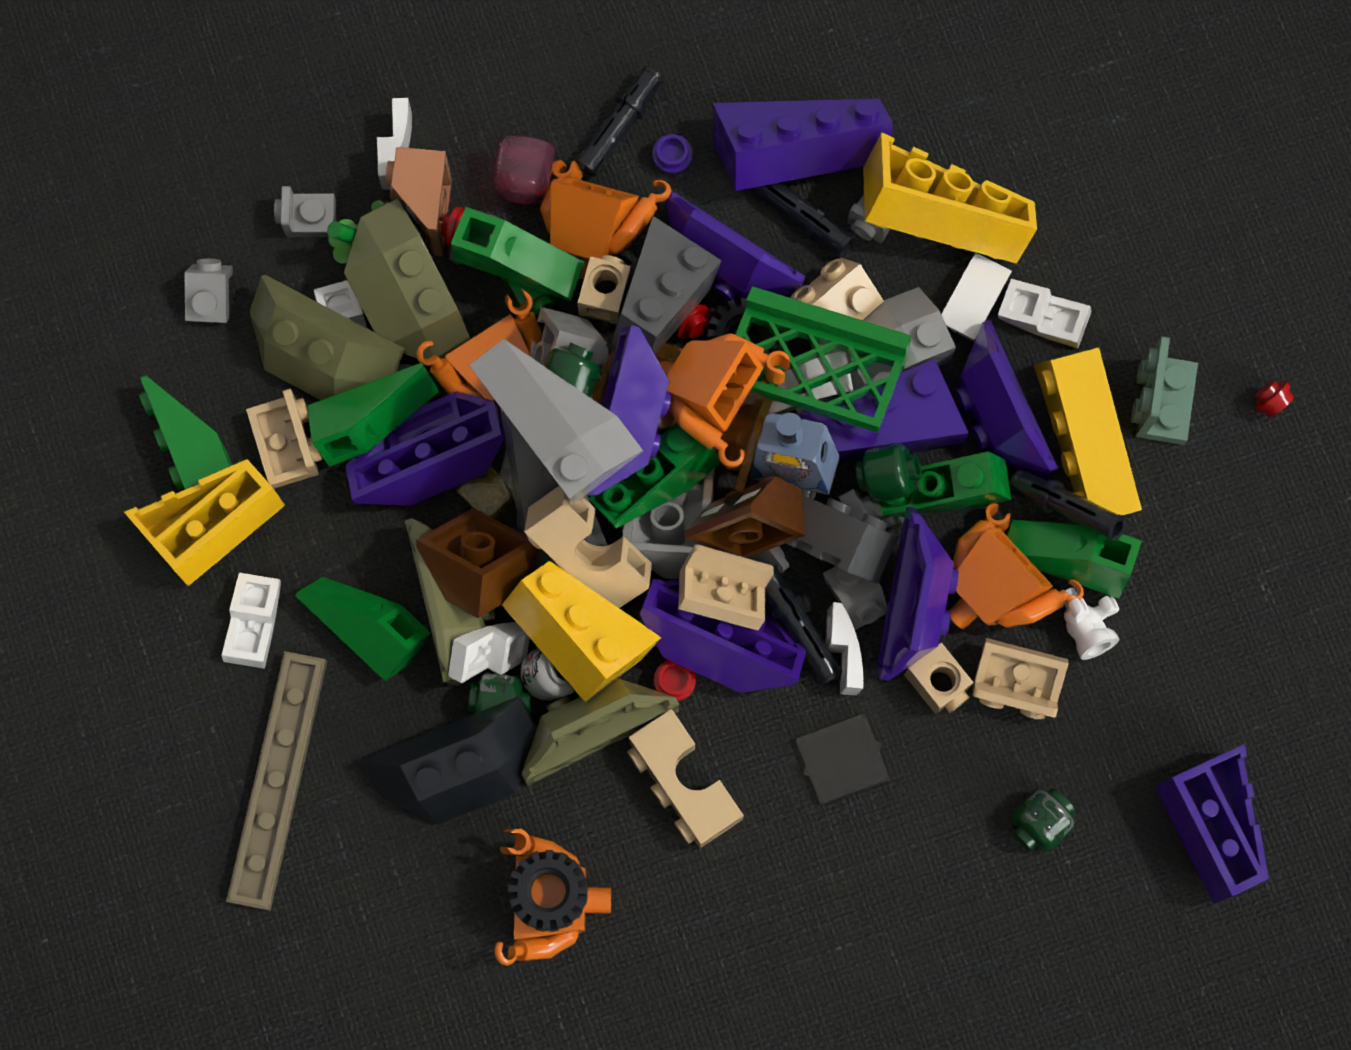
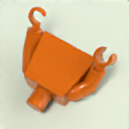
(594, 218)
(454, 370)
(712, 383)
(1000, 580)
(547, 893)

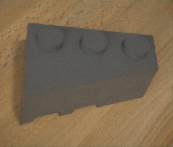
(666, 284)

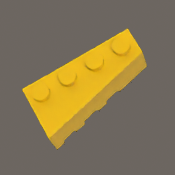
(944, 204)
(1088, 430)

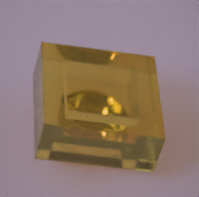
(487, 493)

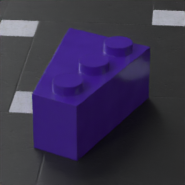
(1218, 823)

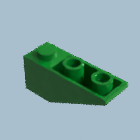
(514, 254)
(365, 415)
(191, 442)
(672, 472)
(955, 486)
(1077, 553)
(370, 625)

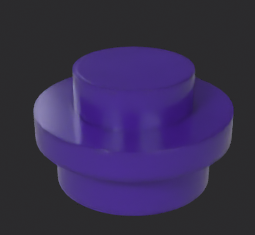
(672, 154)

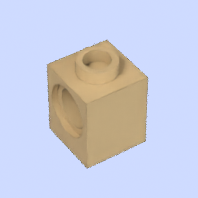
(599, 305)
(939, 661)

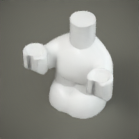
(1087, 627)

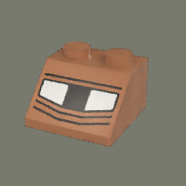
(423, 187)

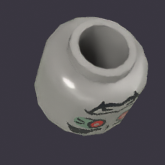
(543, 678)

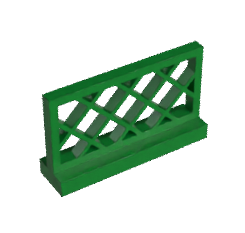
(834, 333)

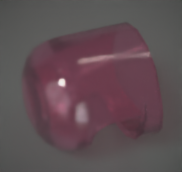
(522, 168)

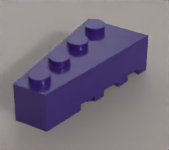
(795, 138)
(918, 416)

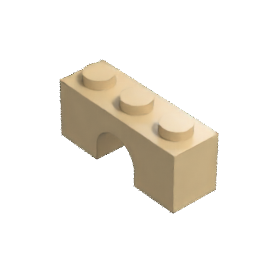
(559, 528)
(701, 812)

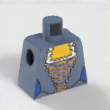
(797, 452)

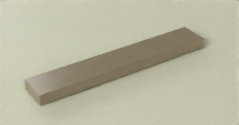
(277, 781)

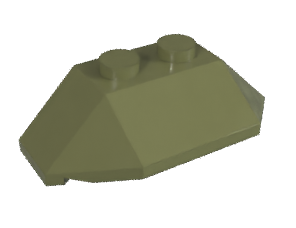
(402, 285)
(315, 344)
(445, 619)
(583, 728)

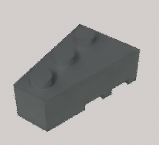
(844, 541)

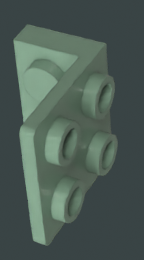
(1165, 397)

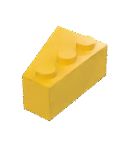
(208, 519)
(578, 629)

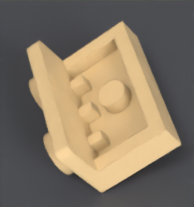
(842, 289)
(283, 440)
(724, 587)
(1019, 679)

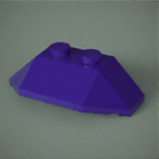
(742, 261)
(637, 397)
(1000, 408)
(429, 452)
(916, 598)
(719, 649)

